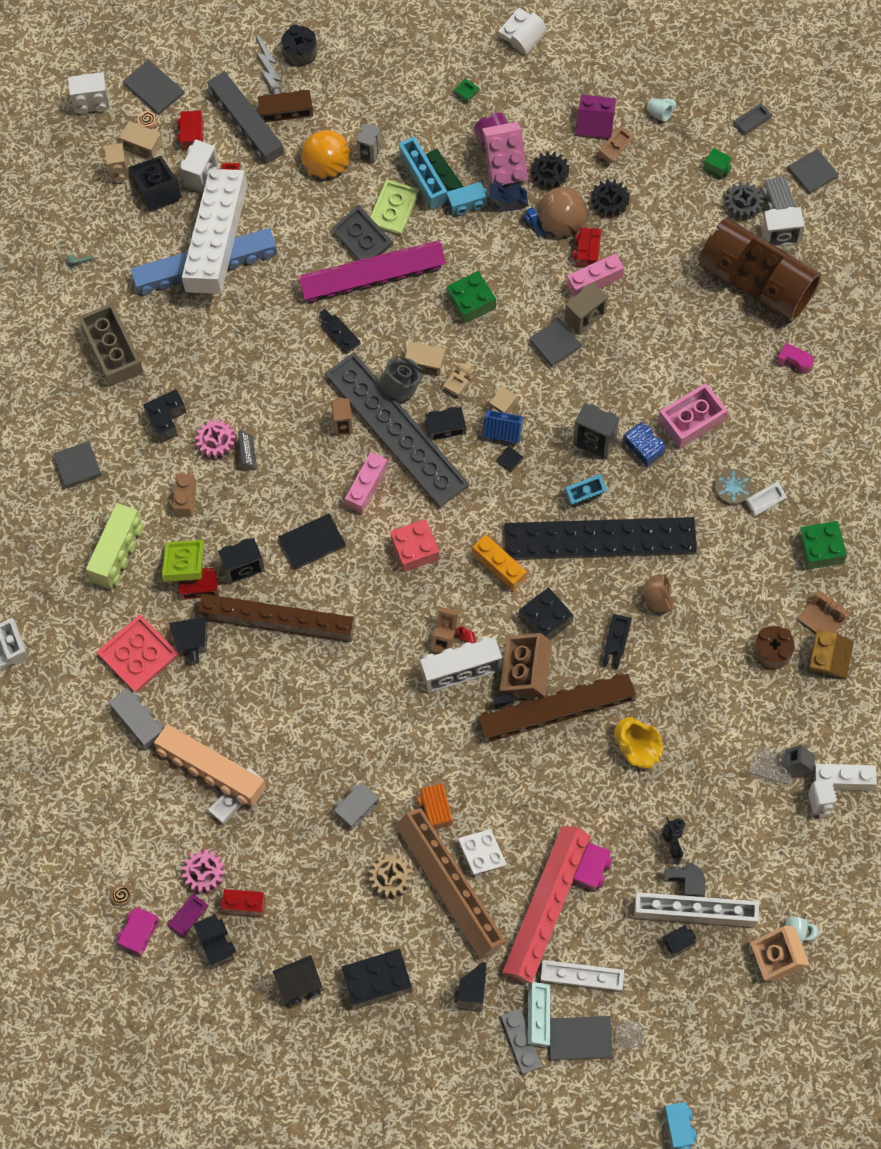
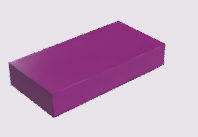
(188, 915)

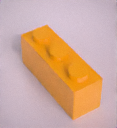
(499, 563)

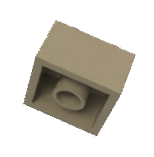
(585, 308)

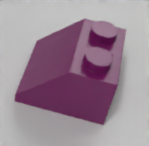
(595, 117)

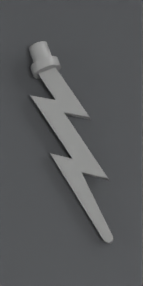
(271, 75)

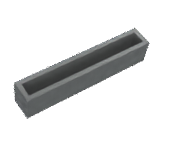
(245, 117)

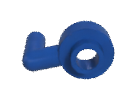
(531, 217)

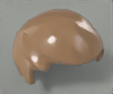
(562, 212)

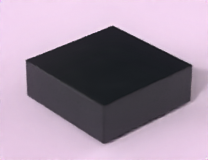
(510, 459)
(501, 701)

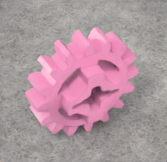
(209, 445)
(212, 872)

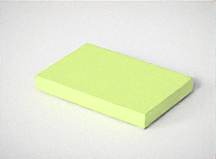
(394, 206)

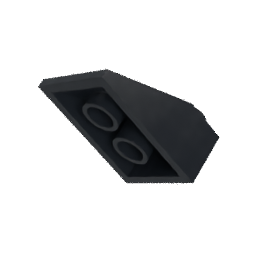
(155, 182)
(298, 981)

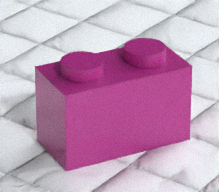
(592, 867)
(137, 931)

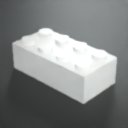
(461, 664)

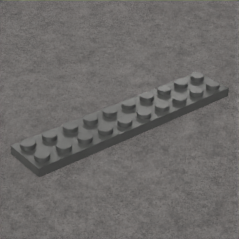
(397, 430)

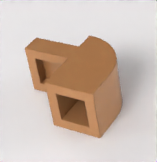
(445, 630)

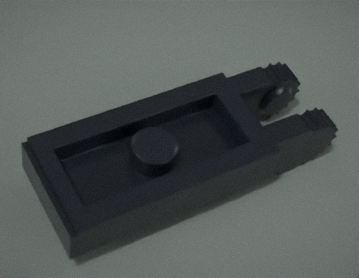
(617, 638)

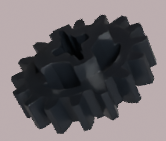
(549, 171)
(603, 202)

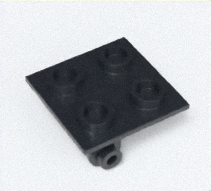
(672, 832)

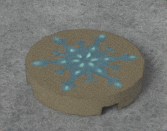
(733, 487)

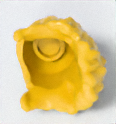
(638, 742)

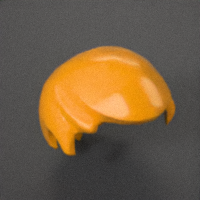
(325, 154)

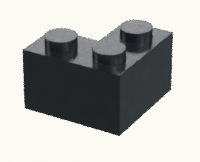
(162, 411)
(213, 939)

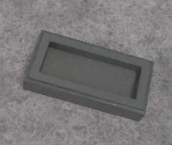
(752, 119)

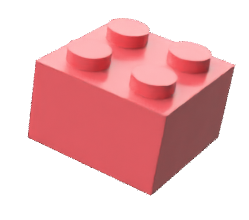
(414, 545)

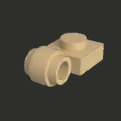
(458, 382)

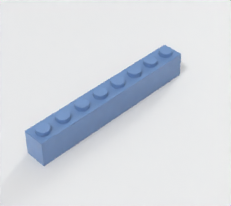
(169, 271)

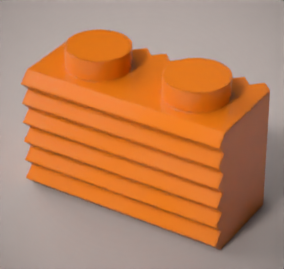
(435, 806)

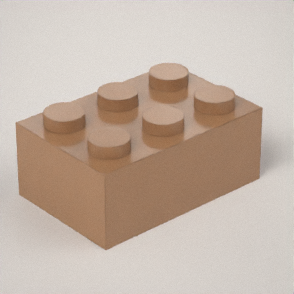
(526, 666)

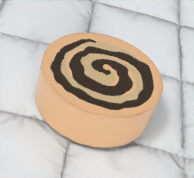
(147, 119)

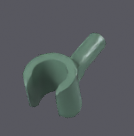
(74, 262)

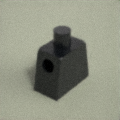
(190, 638)

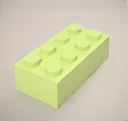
(114, 547)

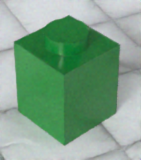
(718, 163)

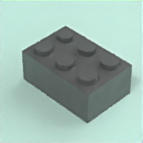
(596, 430)

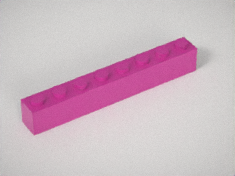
(371, 269)

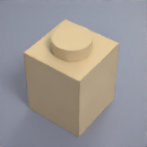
(503, 401)

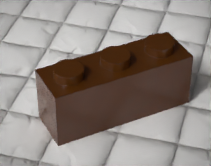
(285, 106)

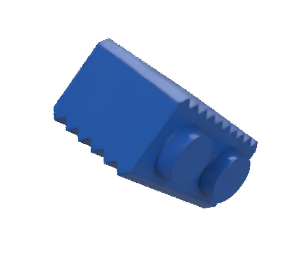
(502, 426)
(644, 443)

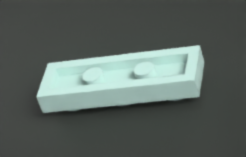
(538, 1014)

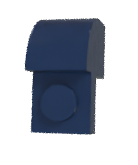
(508, 199)

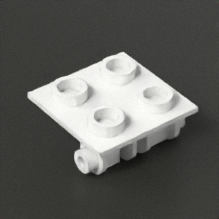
(481, 852)

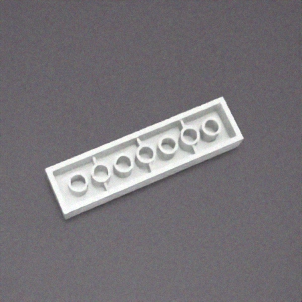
(214, 231)

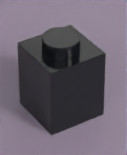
(680, 941)

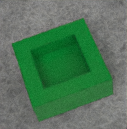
(466, 90)

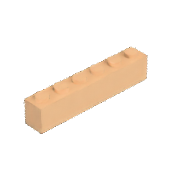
(210, 765)

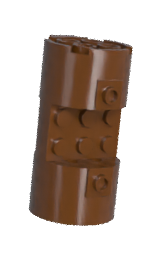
(759, 269)

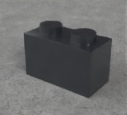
(445, 423)

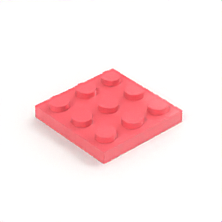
(137, 653)

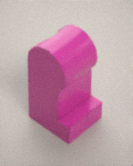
(796, 357)

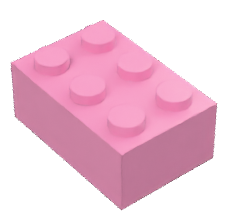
(505, 153)
(692, 415)

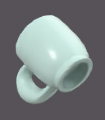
(661, 109)
(801, 927)

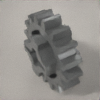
(738, 203)

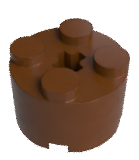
(781, 640)

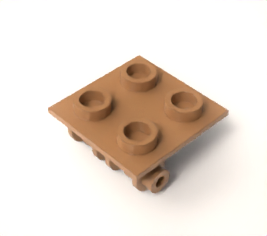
(823, 614)

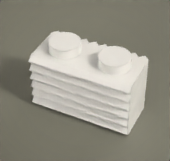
(822, 797)

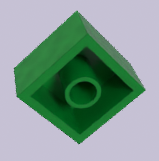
(471, 297)
(822, 545)

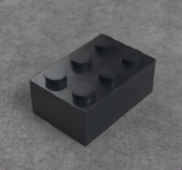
(376, 979)

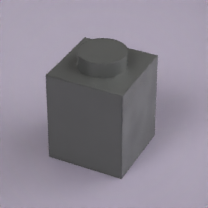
(799, 761)

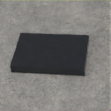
(311, 541)

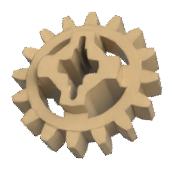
(399, 877)

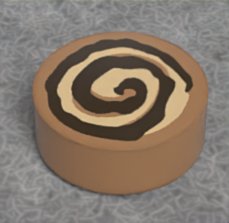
(121, 895)

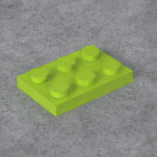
(183, 560)

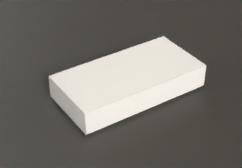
(765, 498)

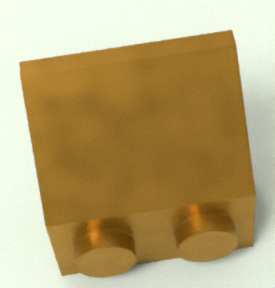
(831, 654)

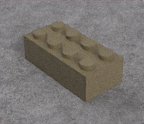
(110, 344)

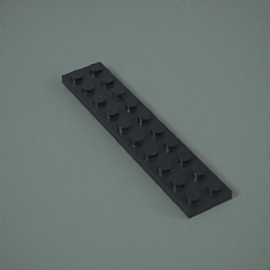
(600, 538)

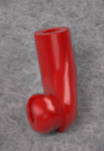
(466, 635)

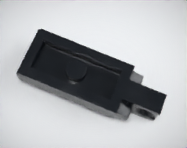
(339, 332)

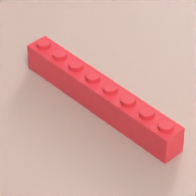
(546, 904)

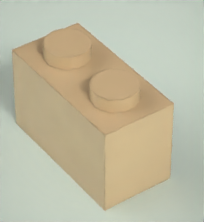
(141, 139)
(116, 162)
(427, 357)

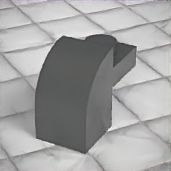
(691, 876)

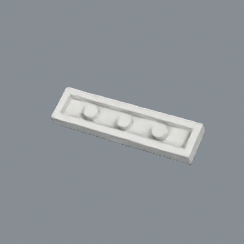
(582, 975)

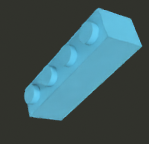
(423, 173)

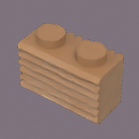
(342, 416)
(184, 495)

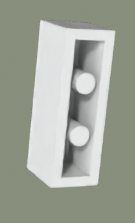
(847, 776)

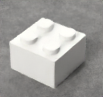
(89, 93)
(197, 164)
(783, 226)

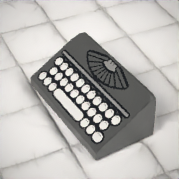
(247, 451)

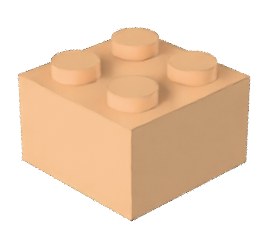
(779, 953)

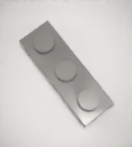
(518, 1036)

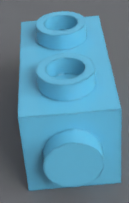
(467, 198)
(679, 1126)

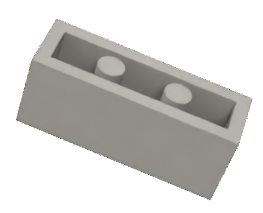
(136, 717)

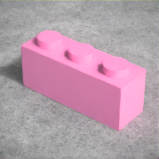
(600, 273)
(366, 483)

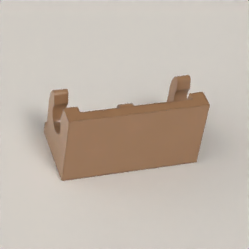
(614, 145)

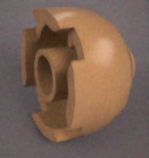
(657, 593)

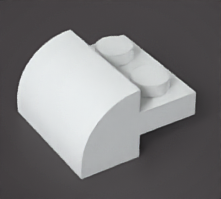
(523, 30)
(11, 644)

